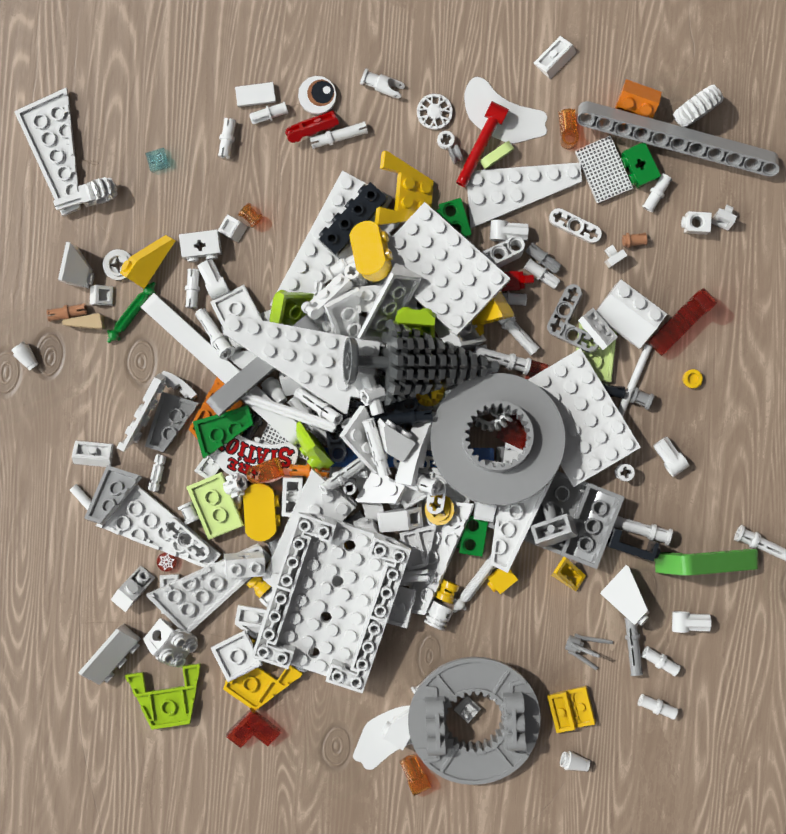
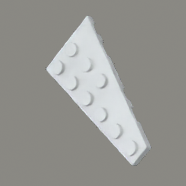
(141, 520)
(513, 521)

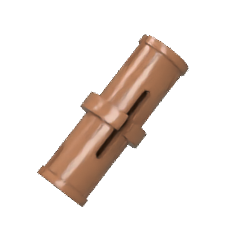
(67, 312)

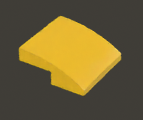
(571, 709)

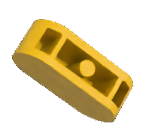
(371, 251)
(261, 512)

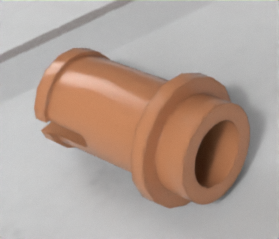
(634, 239)

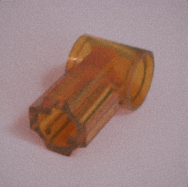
(568, 126)
(416, 778)

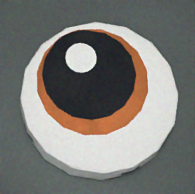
(317, 95)

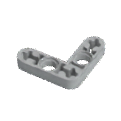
(565, 326)

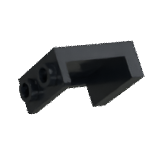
(651, 552)

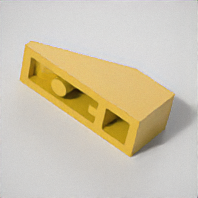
(143, 264)

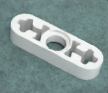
(585, 237)
(178, 525)

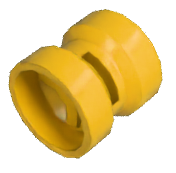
(259, 585)
(445, 595)

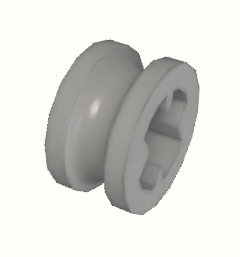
(455, 154)

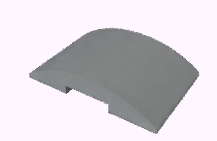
(593, 514)

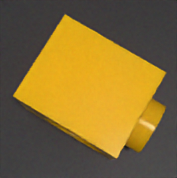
(501, 580)

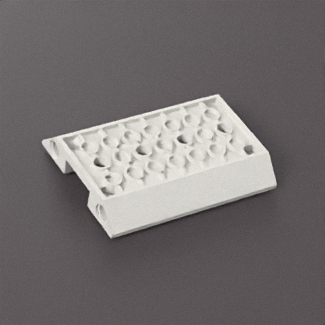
(307, 590)

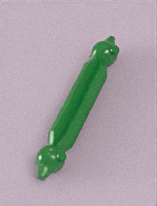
(130, 313)

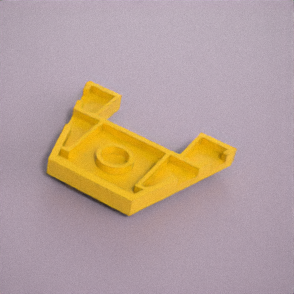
(411, 191)
(259, 686)

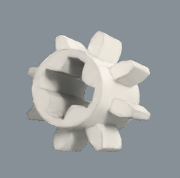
(235, 485)

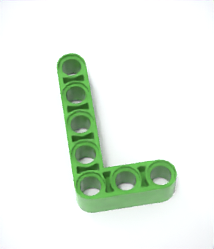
(706, 562)

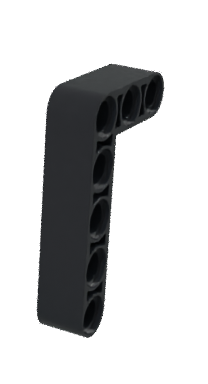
(340, 444)

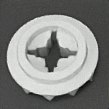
(111, 259)

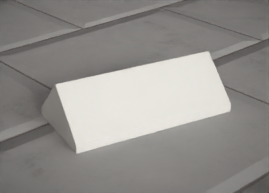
(393, 296)

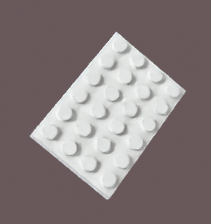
(454, 273)
(592, 424)

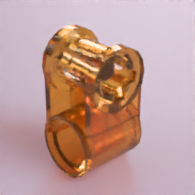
(269, 470)

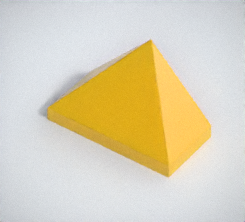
(568, 574)

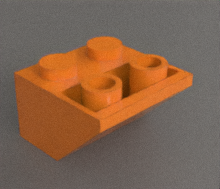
(638, 99)

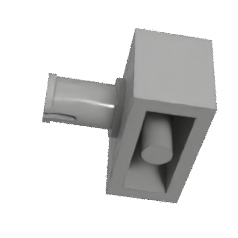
(554, 529)

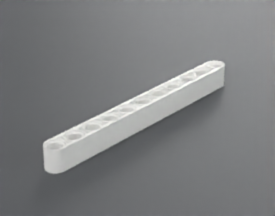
(209, 357)

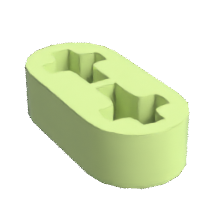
(497, 155)

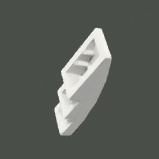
(409, 468)

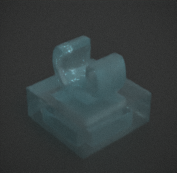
(157, 160)

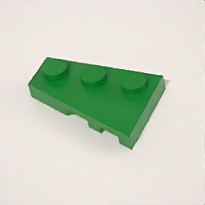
(219, 430)

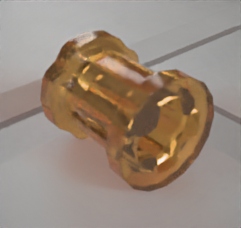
(250, 215)

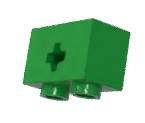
(641, 155)

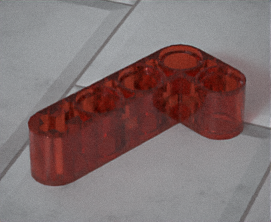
(682, 321)

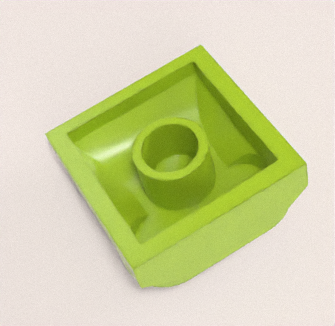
(287, 307)
(419, 319)
(312, 448)

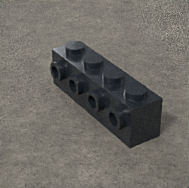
(357, 210)

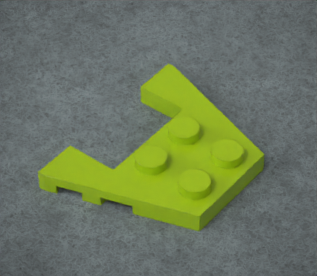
(169, 705)

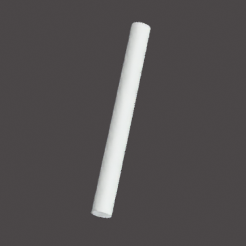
(634, 379)

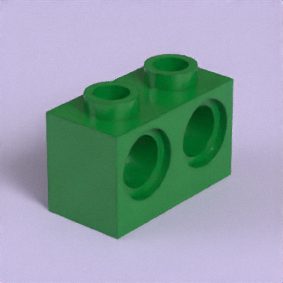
(458, 219)
(477, 535)

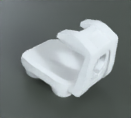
(173, 646)

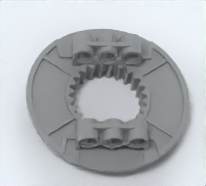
(488, 483)
(477, 762)

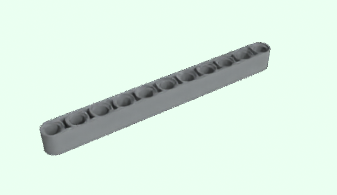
(690, 141)

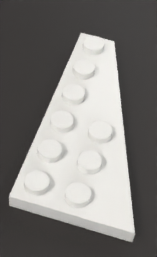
(50, 136)
(508, 189)
(310, 501)
(442, 550)
(199, 593)

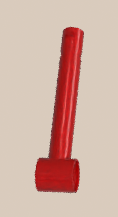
(496, 115)

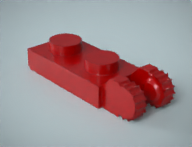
(311, 126)

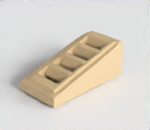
(93, 321)

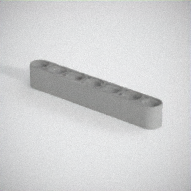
(247, 378)

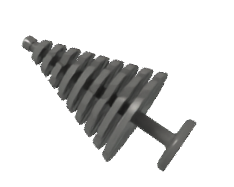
(412, 364)

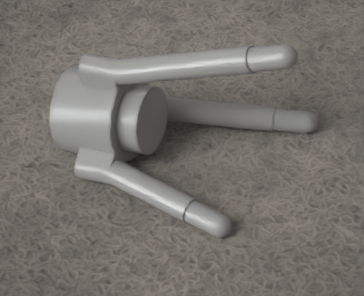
(575, 645)

